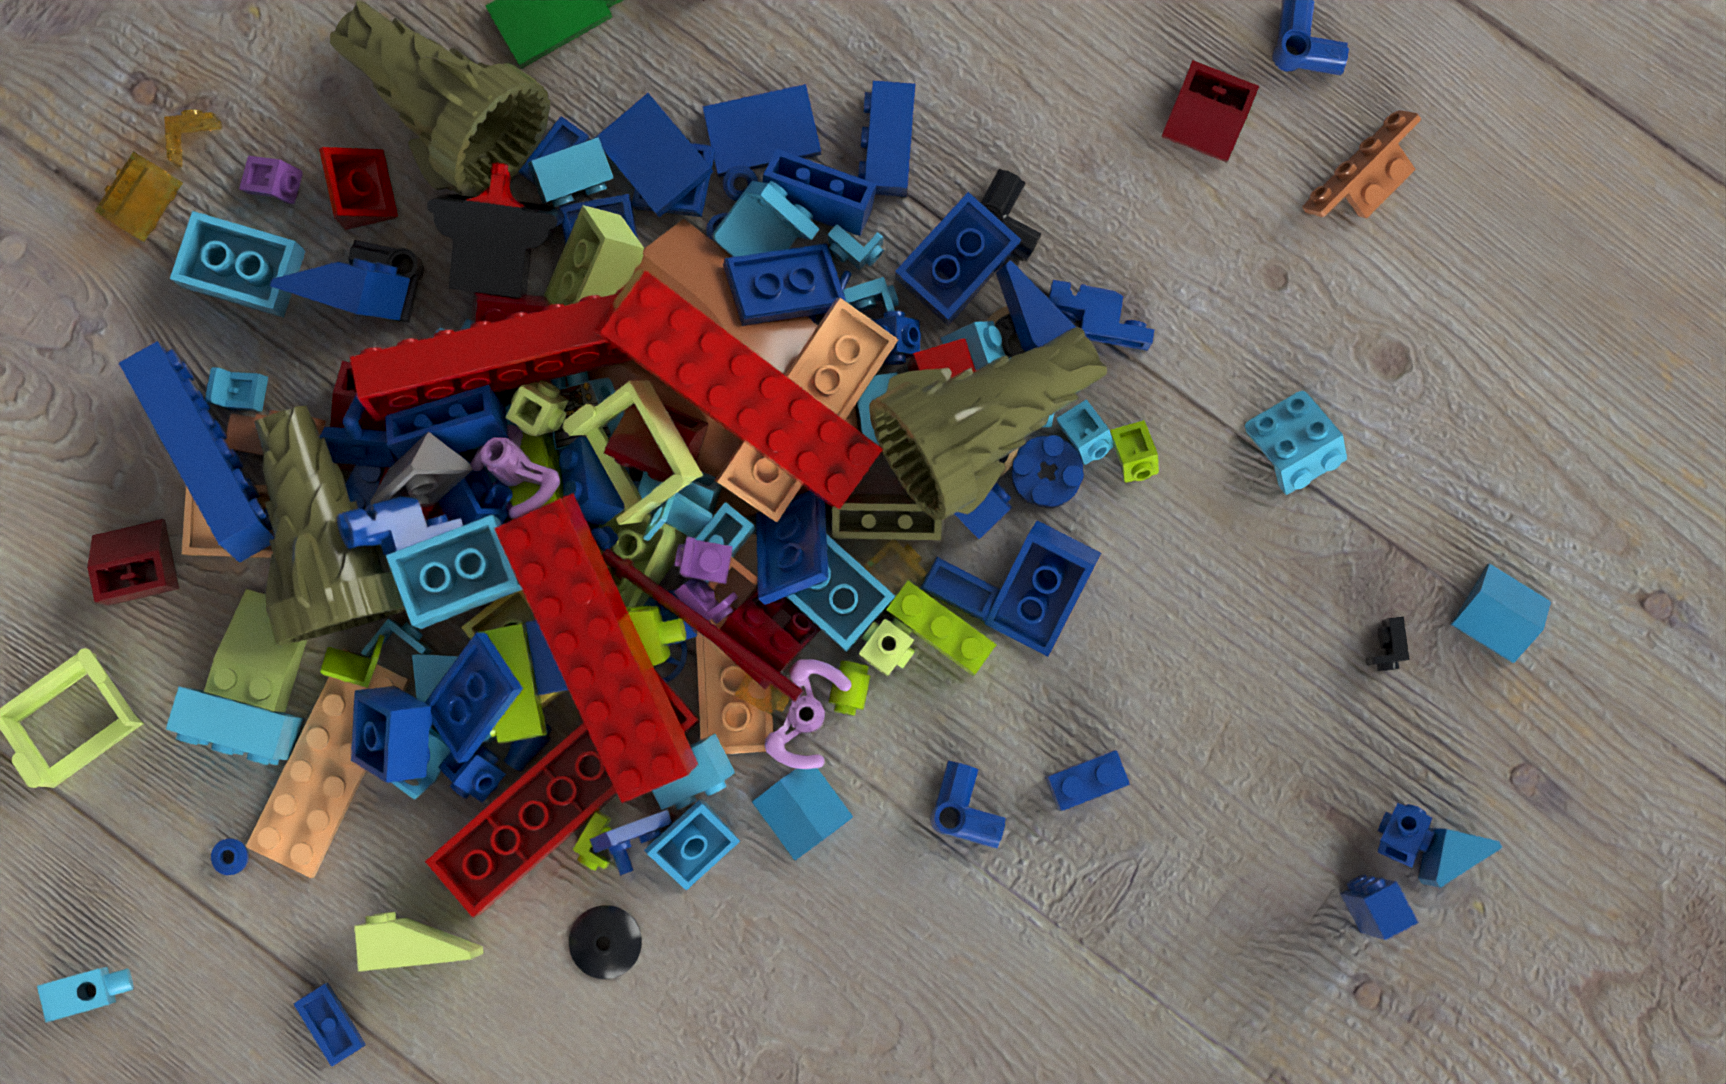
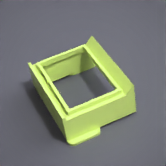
(591, 419)
(27, 757)

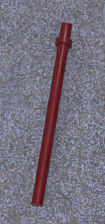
(626, 570)

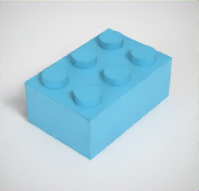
(236, 263)
(453, 572)
(846, 601)
(233, 726)

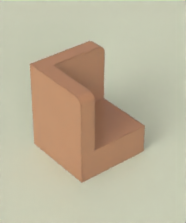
(738, 581)

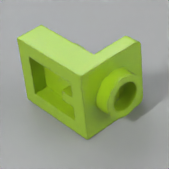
(1135, 451)
(595, 827)

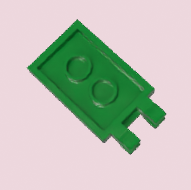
(542, 26)

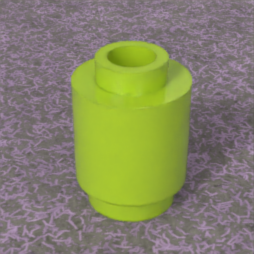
(854, 699)

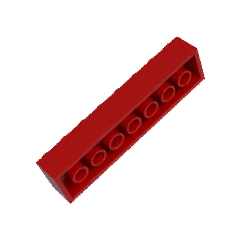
(493, 354)
(737, 388)
(597, 648)
(532, 818)

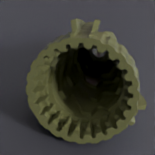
(456, 107)
(951, 432)
(313, 577)

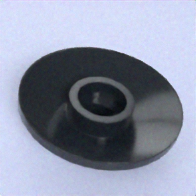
(623, 936)

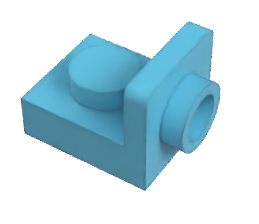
(866, 294)
(1086, 432)

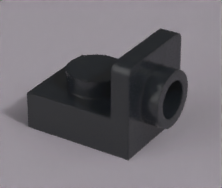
(1394, 640)

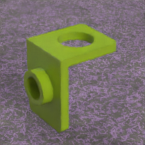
(350, 666)

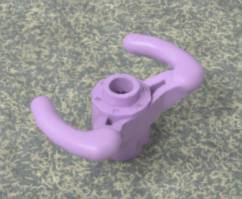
(512, 466)
(776, 740)

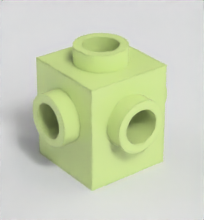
(537, 408)
(880, 658)

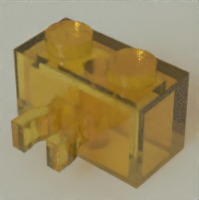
(138, 196)

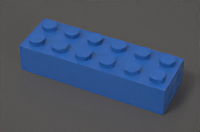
(199, 450)

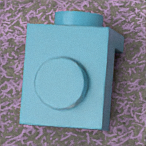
(847, 248)
(236, 390)

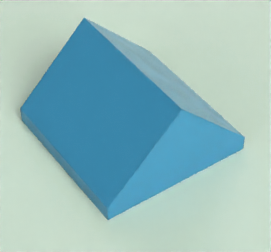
(1502, 614)
(802, 810)
(692, 844)
(1452, 855)

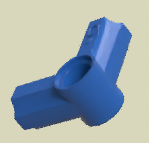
(1314, 52)
(971, 823)

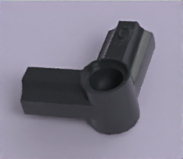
(1000, 201)
(391, 256)

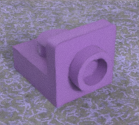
(271, 179)
(704, 560)
(702, 600)

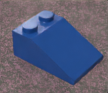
(957, 258)
(354, 287)
(1042, 588)

